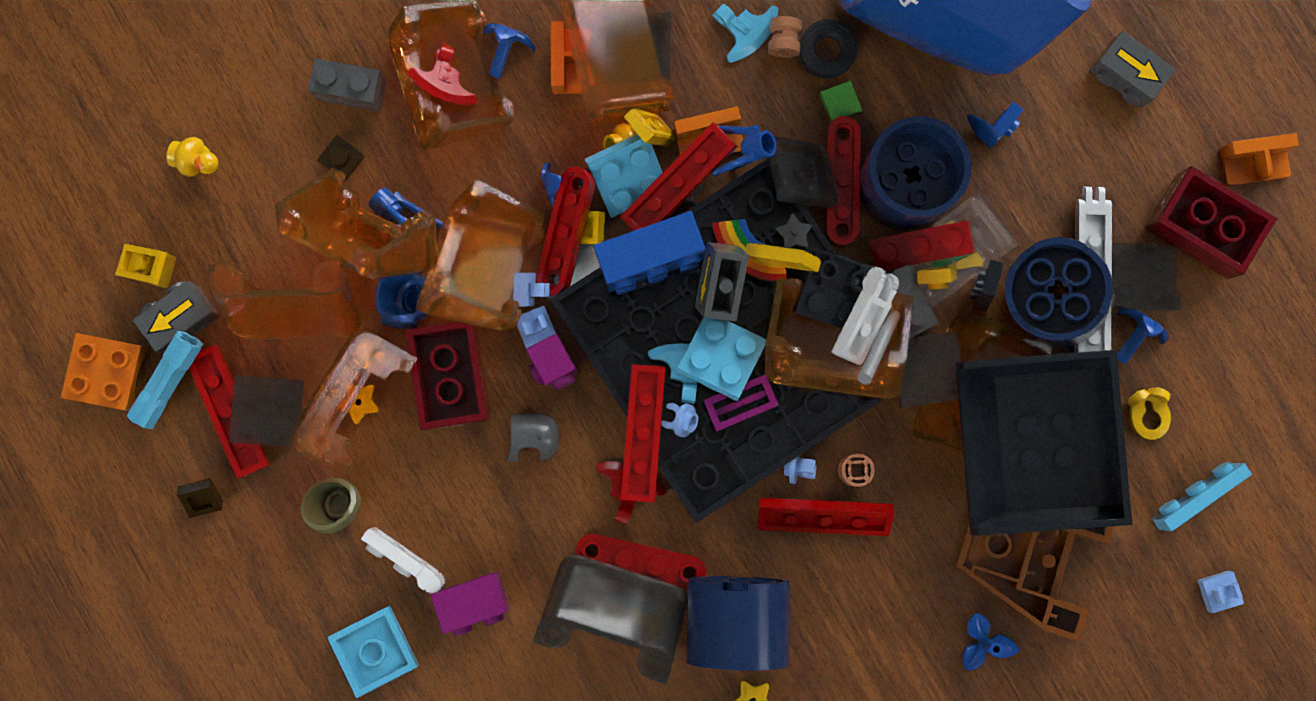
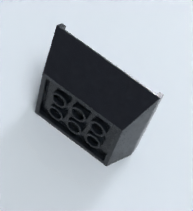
(1043, 443)

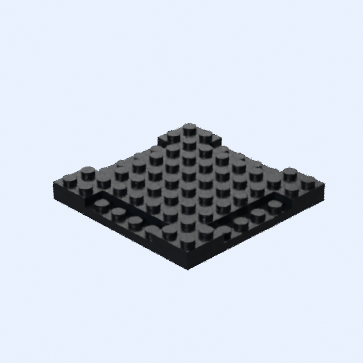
(621, 329)

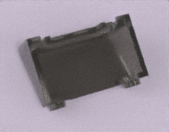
(615, 607)

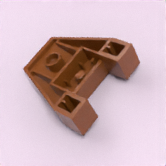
(1029, 573)

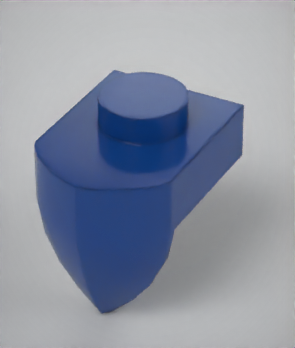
(1004, 125)

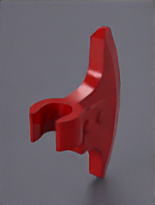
(442, 80)
(614, 472)

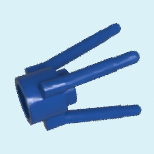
(754, 147)
(389, 207)

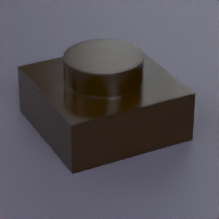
(341, 157)
(199, 498)

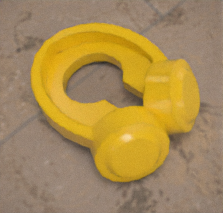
(1159, 399)

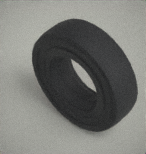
(828, 29)

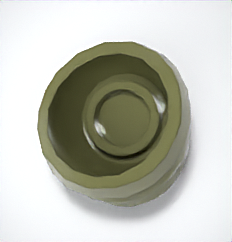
(330, 505)

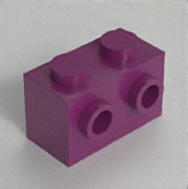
(552, 363)
(471, 603)

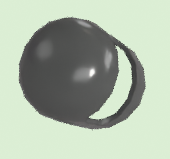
(533, 431)

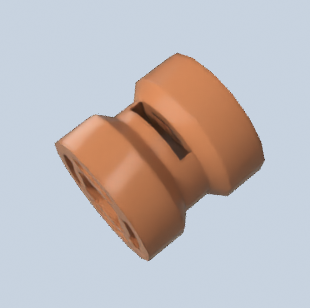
(785, 36)
(850, 470)

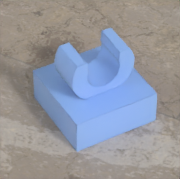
(527, 289)
(535, 326)
(1220, 591)

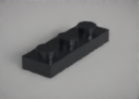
(986, 285)

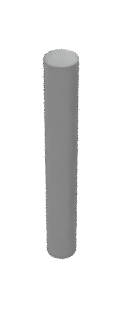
(879, 346)

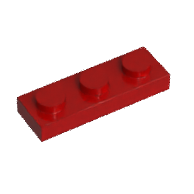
(923, 246)

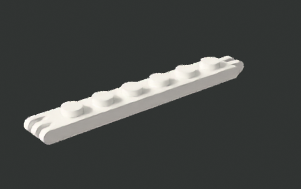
(1094, 229)

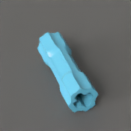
(164, 380)

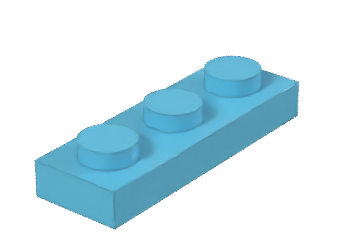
(1201, 495)

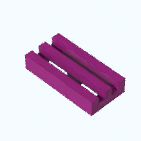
(715, 413)

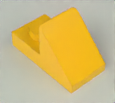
(146, 265)

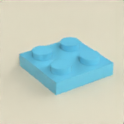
(624, 172)
(722, 356)
(373, 651)

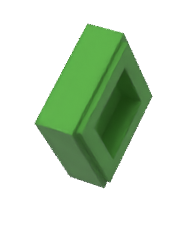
(840, 101)

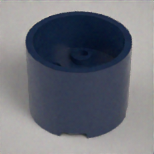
(932, 155)
(1079, 311)
(738, 623)

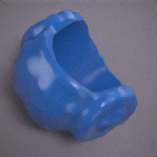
(398, 299)

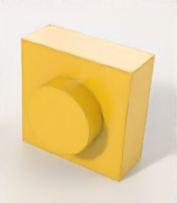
(594, 228)
(937, 276)

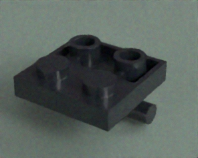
(832, 290)

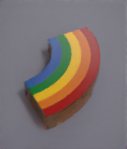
(737, 234)

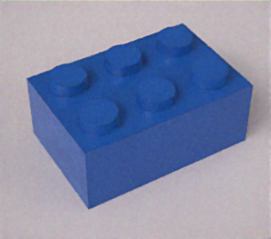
(650, 253)

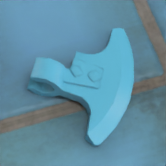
(748, 30)
(672, 355)

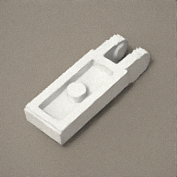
(866, 316)
(405, 561)

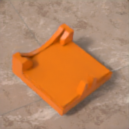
(103, 372)

